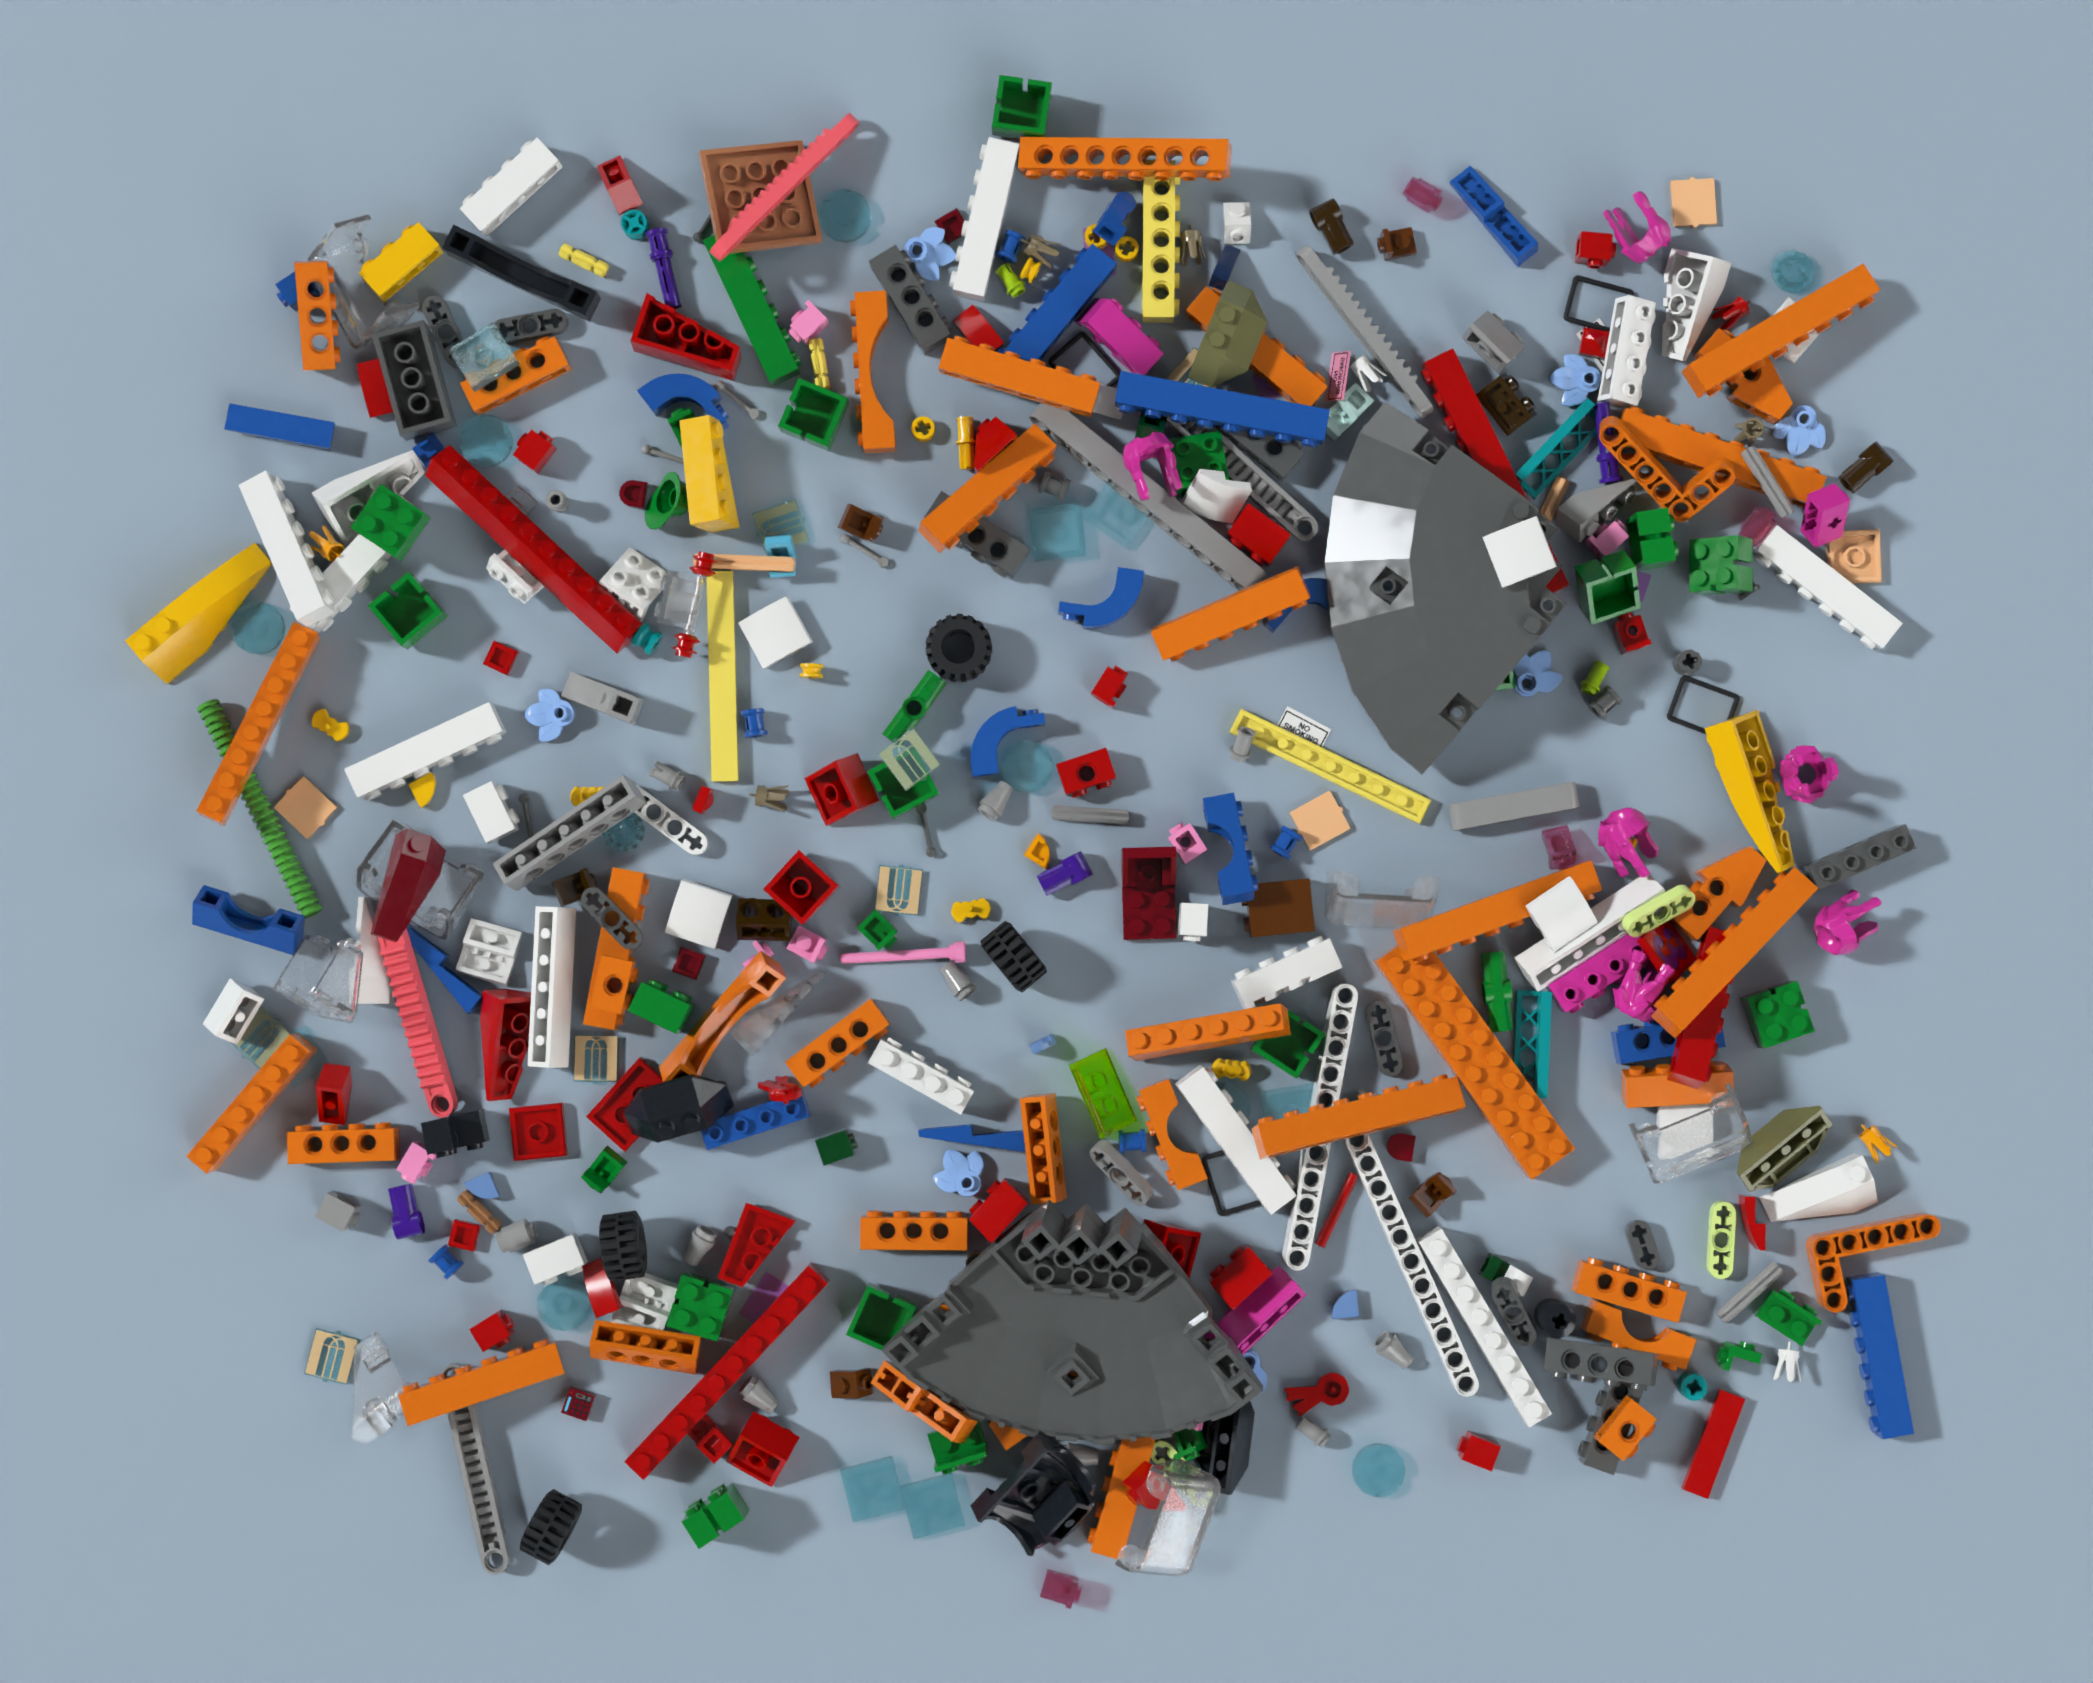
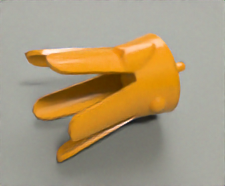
(329, 549)
(1873, 1136)

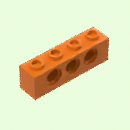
(313, 357)
(530, 378)
(801, 1064)
(1043, 1148)
(302, 1152)
(873, 1239)
(1668, 1306)
(645, 1347)

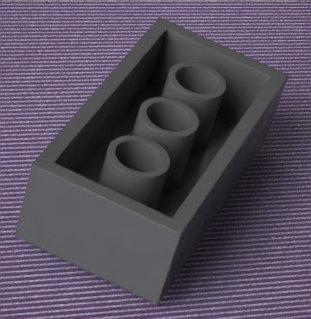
(414, 380)

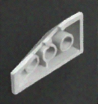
(1692, 292)
(347, 496)
(374, 981)
(1832, 1190)

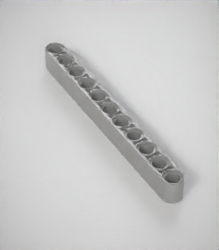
(1160, 508)

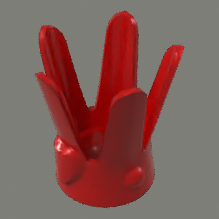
(1732, 312)

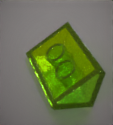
(1102, 1093)

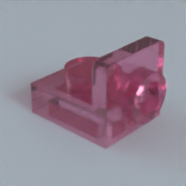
(1559, 847)
(1060, 1588)

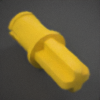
(966, 442)

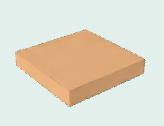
(1856, 556)

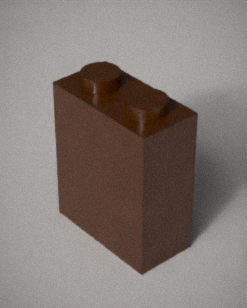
(1280, 909)

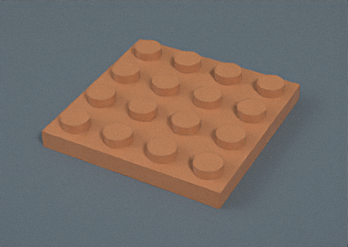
(739, 174)

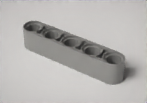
(1513, 806)

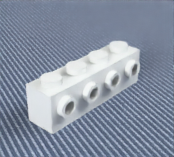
(510, 187)
(1627, 351)
(922, 1076)

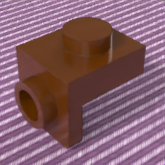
(861, 523)
(1432, 1193)
(851, 1383)

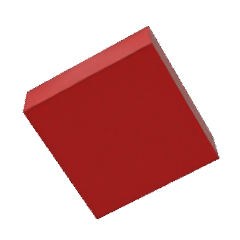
(500, 658)
(464, 1235)

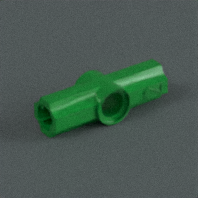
(925, 694)
(1497, 991)

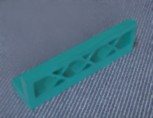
(1551, 443)
(1541, 1038)

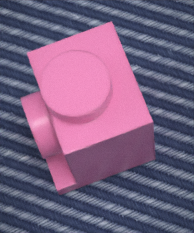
(807, 324)
(1607, 538)
(1196, 845)
(415, 1162)

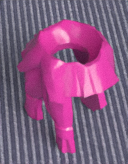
(1656, 236)
(1150, 447)
(1825, 771)
(1615, 836)
(1836, 921)
(1638, 997)

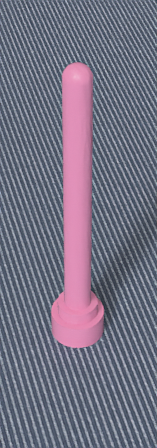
(954, 952)

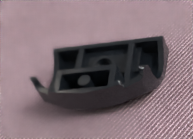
(1042, 1497)

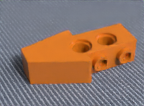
(1763, 395)
(1736, 877)
(926, 1405)

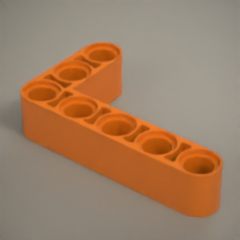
(1660, 475)
(1859, 1244)

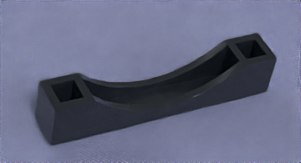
(521, 274)

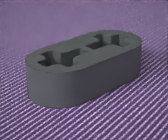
(1636, 1246)

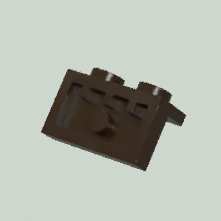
(1507, 403)

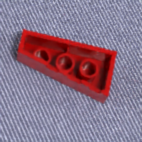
(682, 341)

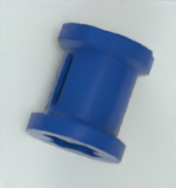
(1010, 247)
(754, 723)
(1285, 842)
(1132, 1141)
(446, 1261)

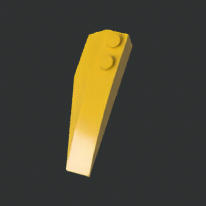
(197, 616)
(1746, 771)

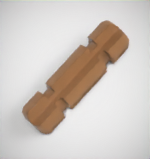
(479, 1212)

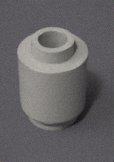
(516, 1236)

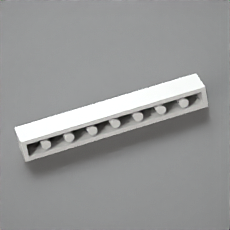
(1483, 1326)

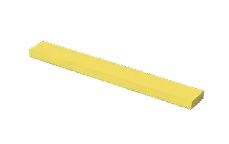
(722, 677)
(1333, 767)

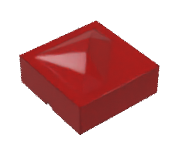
(1593, 343)
(703, 800)

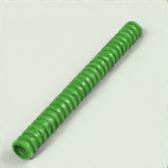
(264, 816)

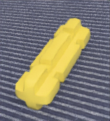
(583, 260)
(819, 363)

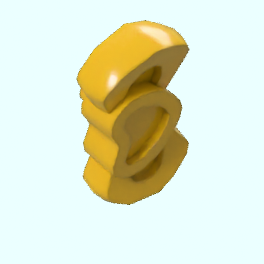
(331, 726)
(580, 794)
(979, 908)
(1231, 1069)

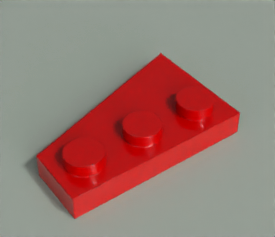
(752, 1242)

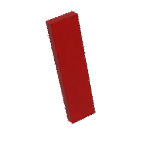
(1713, 1443)

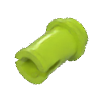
(1010, 280)
(1594, 678)

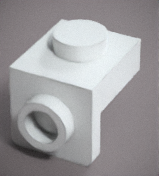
(1237, 223)

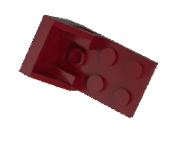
(1148, 892)

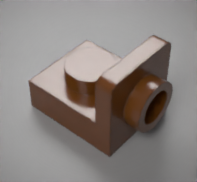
(1396, 243)

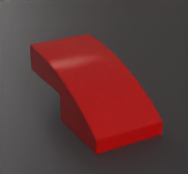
(977, 329)
(374, 388)
(1754, 1230)
(600, 1289)
(710, 1438)

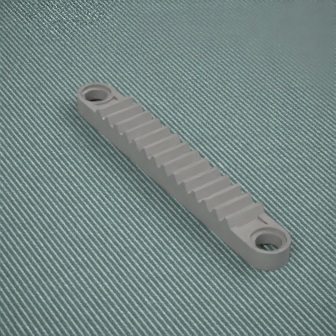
(1364, 331)
(1265, 491)
(478, 1483)

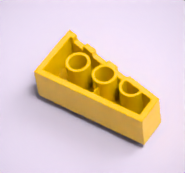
(707, 475)

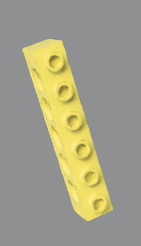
(1155, 309)

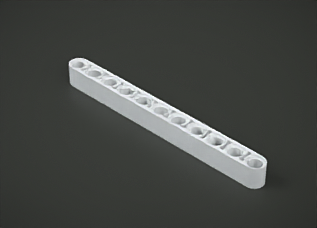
(1319, 1165)
(1418, 1271)

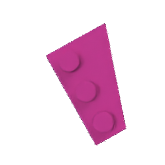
(1120, 335)

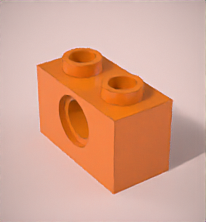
(602, 995)
(1610, 1433)

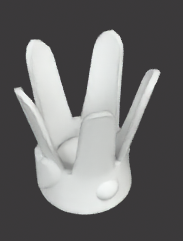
(1364, 365)
(1791, 1358)

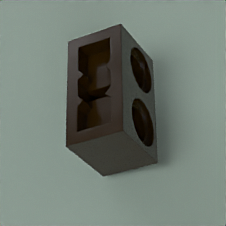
(762, 920)

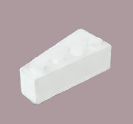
(1286, 973)

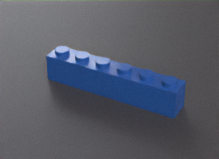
(1062, 304)
(1879, 1355)

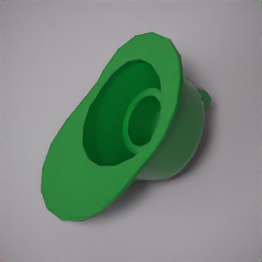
(667, 501)

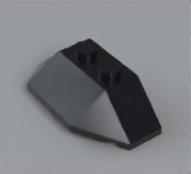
(677, 1107)
(1227, 1447)

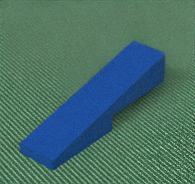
(1494, 216)
(280, 426)
(435, 958)
(964, 1134)

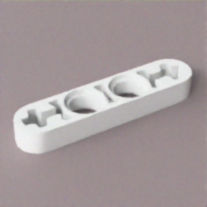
(665, 818)

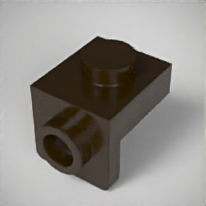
(571, 887)

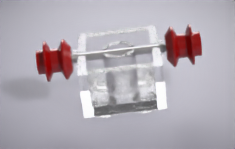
(683, 602)

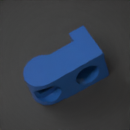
(1110, 223)

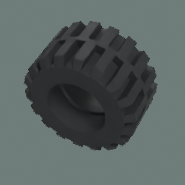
(948, 627)
(1013, 956)
(623, 1246)
(550, 1527)

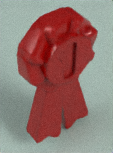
(782, 1090)
(1330, 1389)

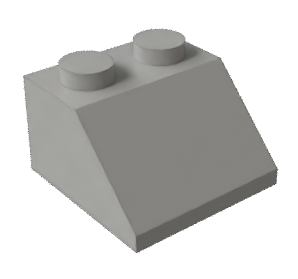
(1493, 341)

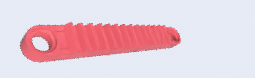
(783, 185)
(418, 1023)

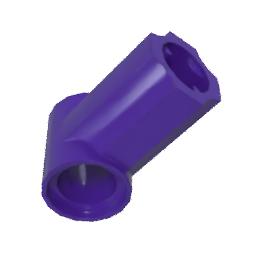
(1070, 871)
(407, 1218)

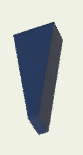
(1224, 267)

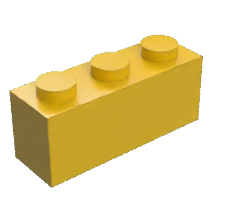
(400, 261)

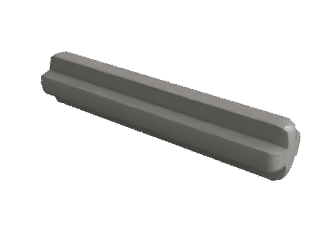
(1767, 481)
(1088, 814)
(1750, 1292)

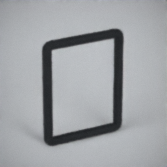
(1594, 282)
(1082, 334)
(1700, 683)
(1213, 1190)

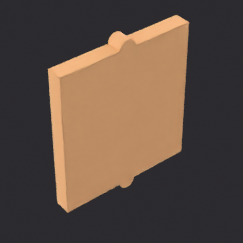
(1693, 202)
(305, 807)
(1319, 820)

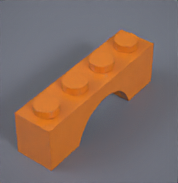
(1184, 1166)
(1606, 1322)

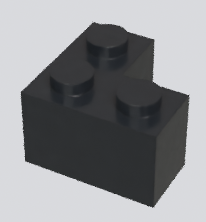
(449, 1133)

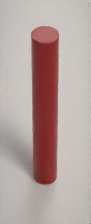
(1336, 1209)

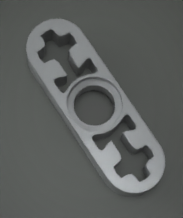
(1139, 1191)

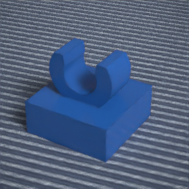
(428, 449)

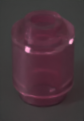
(1423, 195)
(1758, 524)

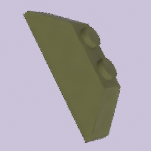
(1230, 337)
(1782, 1146)

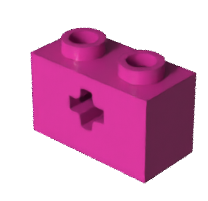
(1825, 515)

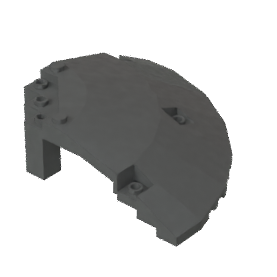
(1447, 623)
(1082, 1301)

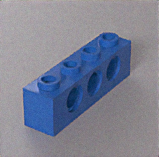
(1627, 1051)
(755, 1121)

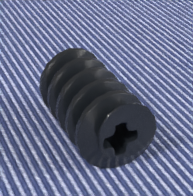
(1556, 1328)

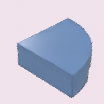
(1043, 1043)
(483, 1186)
(1346, 1305)

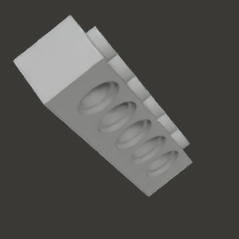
(569, 833)

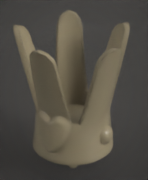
(1191, 242)
(1037, 243)
(1751, 430)
(766, 796)

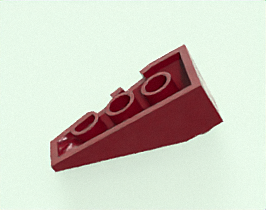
(410, 875)

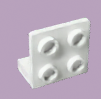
(634, 582)

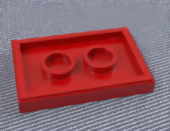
(609, 1112)

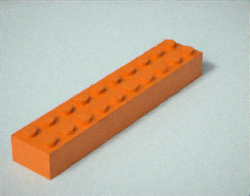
(1477, 1060)

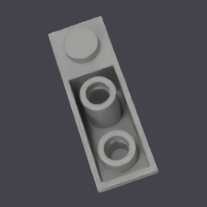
(1591, 508)
(602, 698)

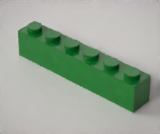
(756, 315)

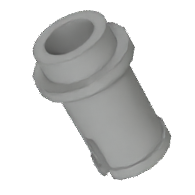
(551, 499)
(1240, 749)
(667, 776)
(1313, 1431)

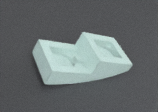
(1347, 411)

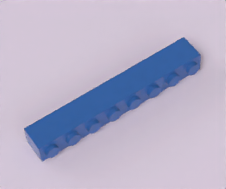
(1221, 408)

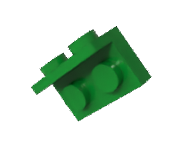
(1788, 1317)

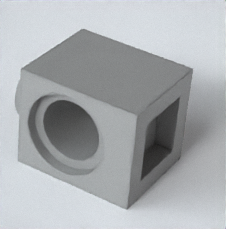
(338, 1211)

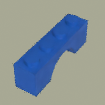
(1222, 818)
(219, 913)

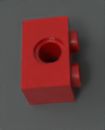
(1098, 761)

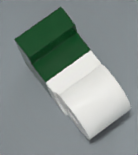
(1496, 1267)

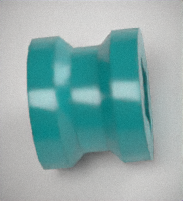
(631, 220)
(647, 638)
(1686, 1383)

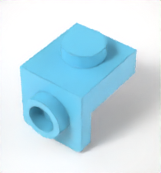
(780, 547)

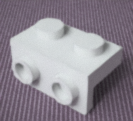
(513, 576)

